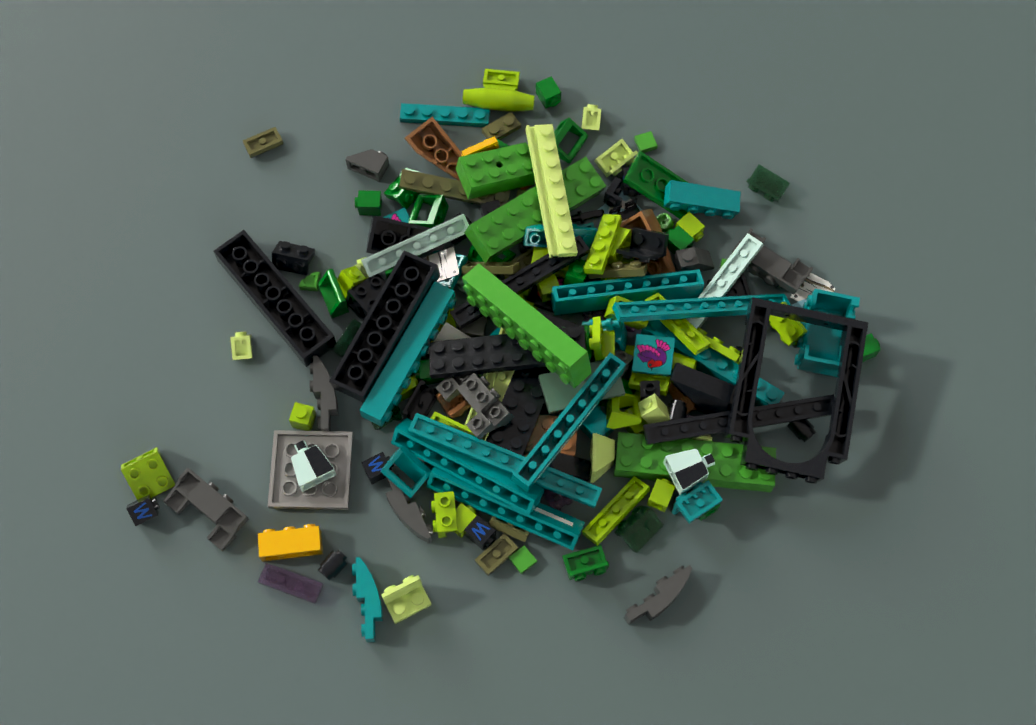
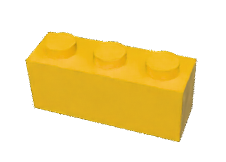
(290, 543)

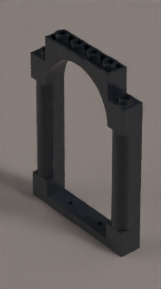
(740, 419)

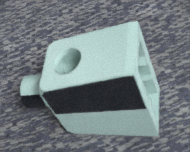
(311, 466)
(688, 468)

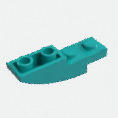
(536, 237)
(367, 592)

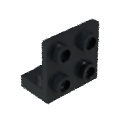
(645, 245)
(364, 294)

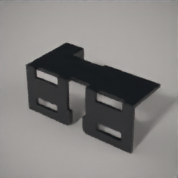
(628, 212)

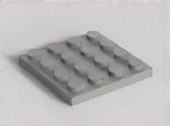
(330, 494)

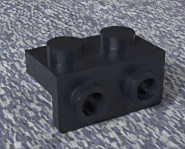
(292, 257)

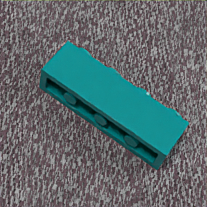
(702, 199)

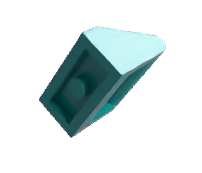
(409, 465)

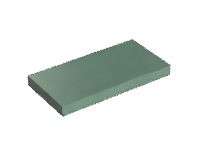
(559, 395)

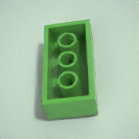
(495, 170)

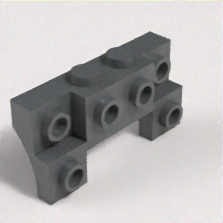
(777, 270)
(485, 401)
(213, 505)

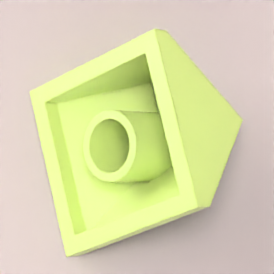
(601, 456)

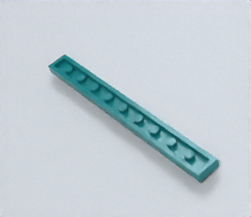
(688, 307)
(501, 459)

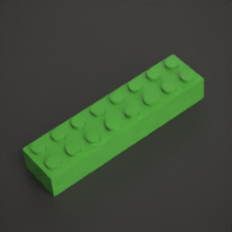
(507, 224)
(527, 326)
(646, 462)

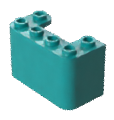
(821, 345)

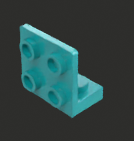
(697, 502)

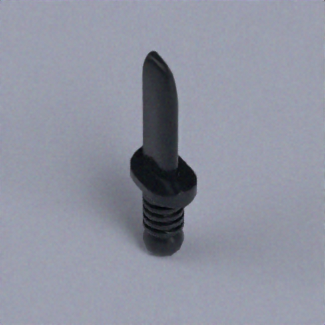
(586, 215)

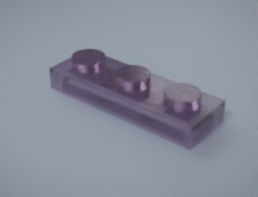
(290, 583)

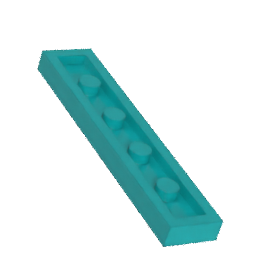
(444, 115)

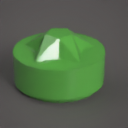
(665, 221)

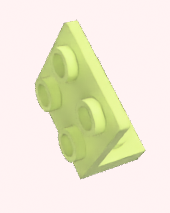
(406, 598)

